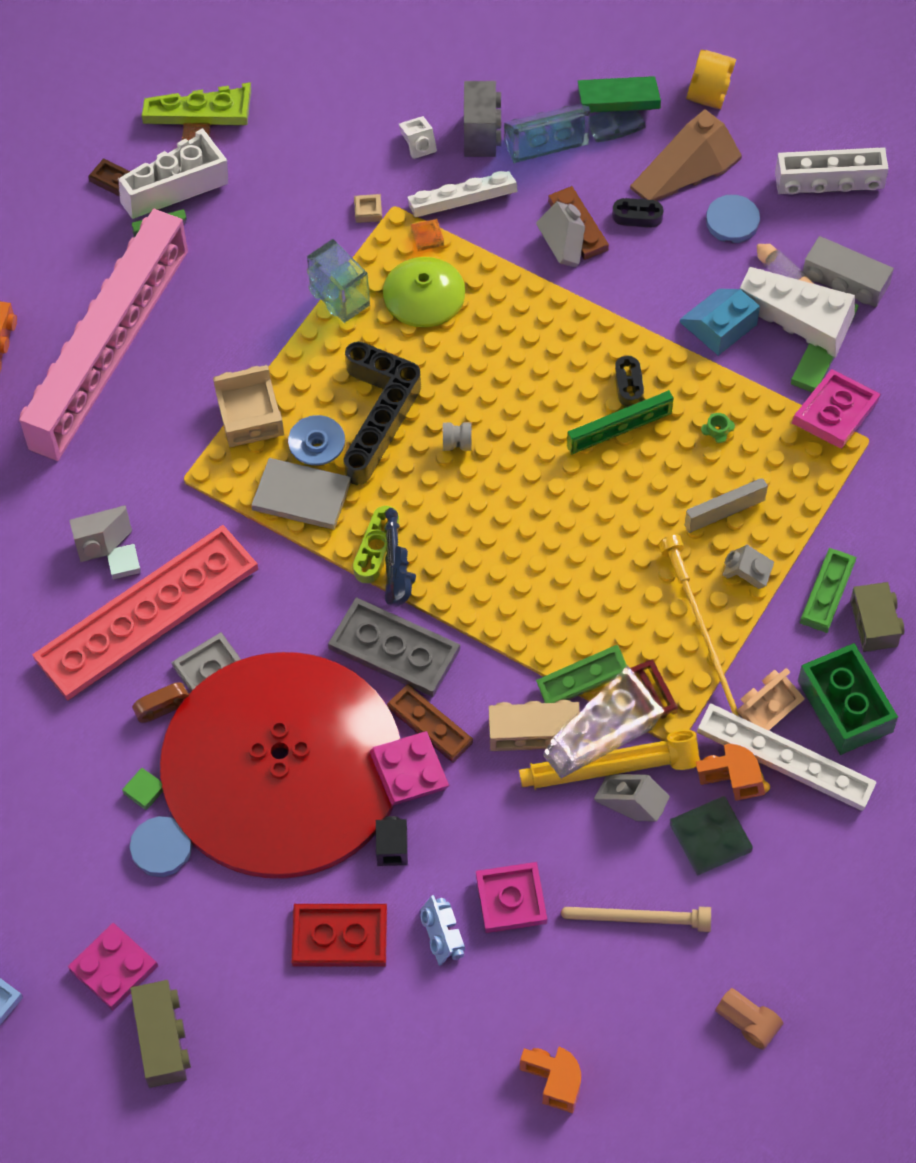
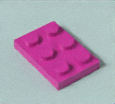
(836, 408)

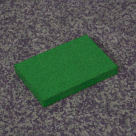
(619, 94)

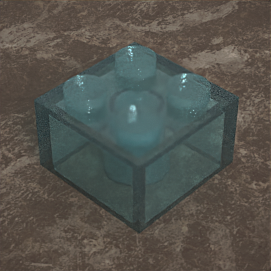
(338, 281)

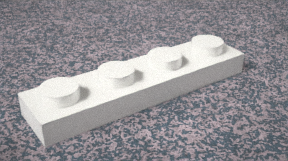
(462, 194)

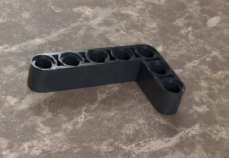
(395, 388)

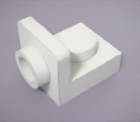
(419, 137)

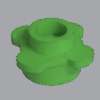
(718, 420)

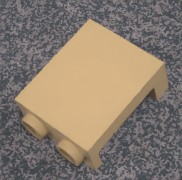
(248, 406)

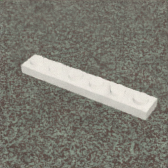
(788, 757)

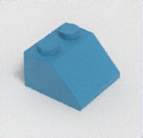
(722, 318)

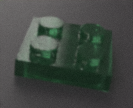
(711, 835)

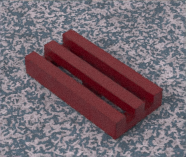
(671, 705)

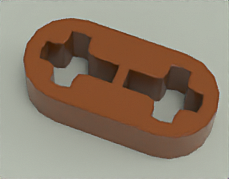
(160, 702)

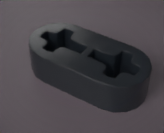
(637, 212)
(624, 381)

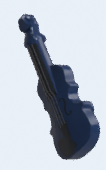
(398, 579)

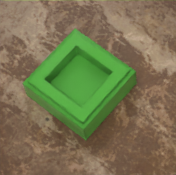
(143, 788)

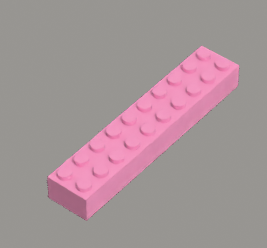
(104, 335)

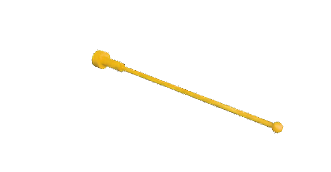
(671, 547)

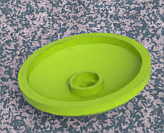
(424, 302)

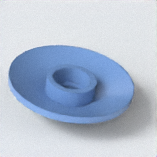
(312, 431)

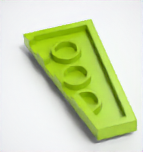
(217, 108)

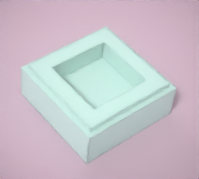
(124, 561)

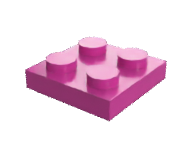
(409, 768)
(511, 897)
(112, 966)

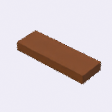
(423, 716)

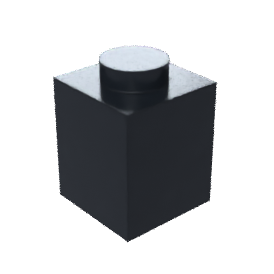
(391, 841)

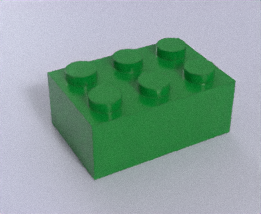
(847, 698)

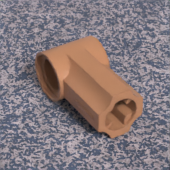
(756, 1023)

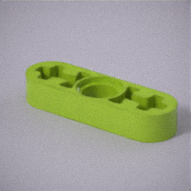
(378, 556)

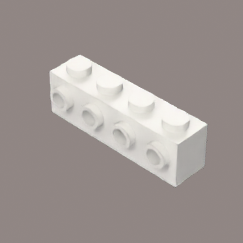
(831, 170)

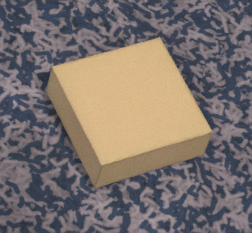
(368, 208)

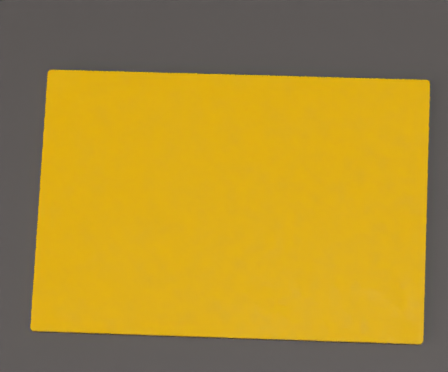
(519, 535)

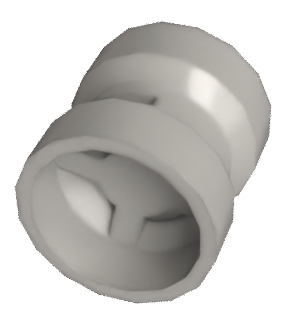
(457, 436)

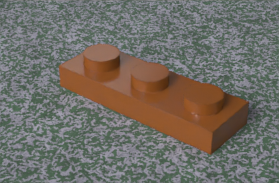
(593, 241)

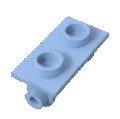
(436, 917)

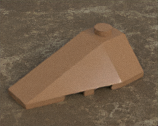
(694, 154)

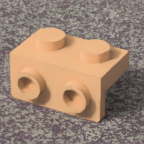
(771, 701)

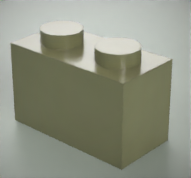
(876, 616)

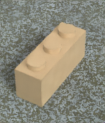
(528, 724)

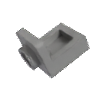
(749, 565)

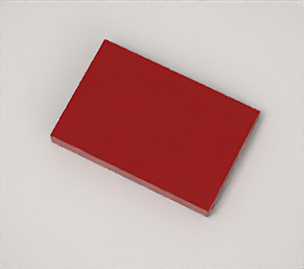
(339, 935)

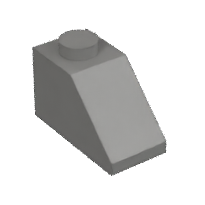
(563, 232)
(100, 532)
(633, 796)

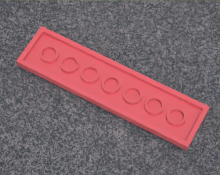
(145, 612)

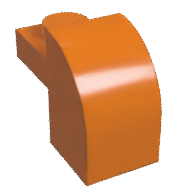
(739, 766)
(562, 1075)

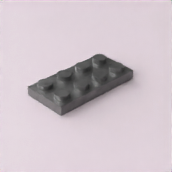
(394, 646)

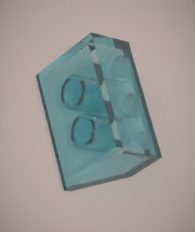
(547, 132)

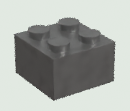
(481, 118)

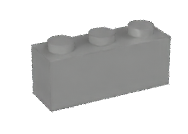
(847, 271)

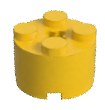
(710, 79)

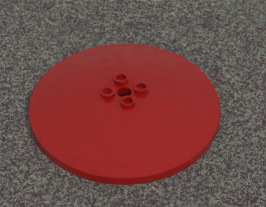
(267, 811)

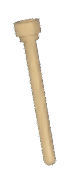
(698, 918)

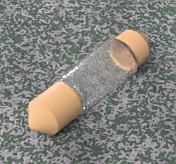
(778, 263)

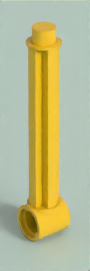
(678, 751)

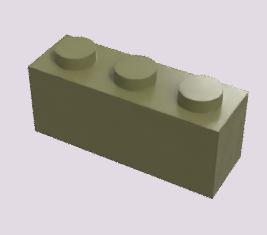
(160, 1033)

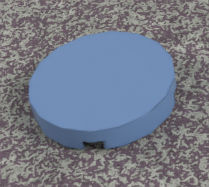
(732, 218)
(160, 847)

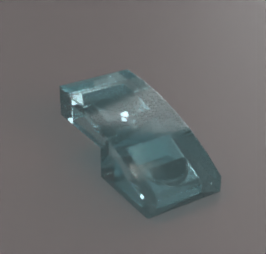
(610, 126)

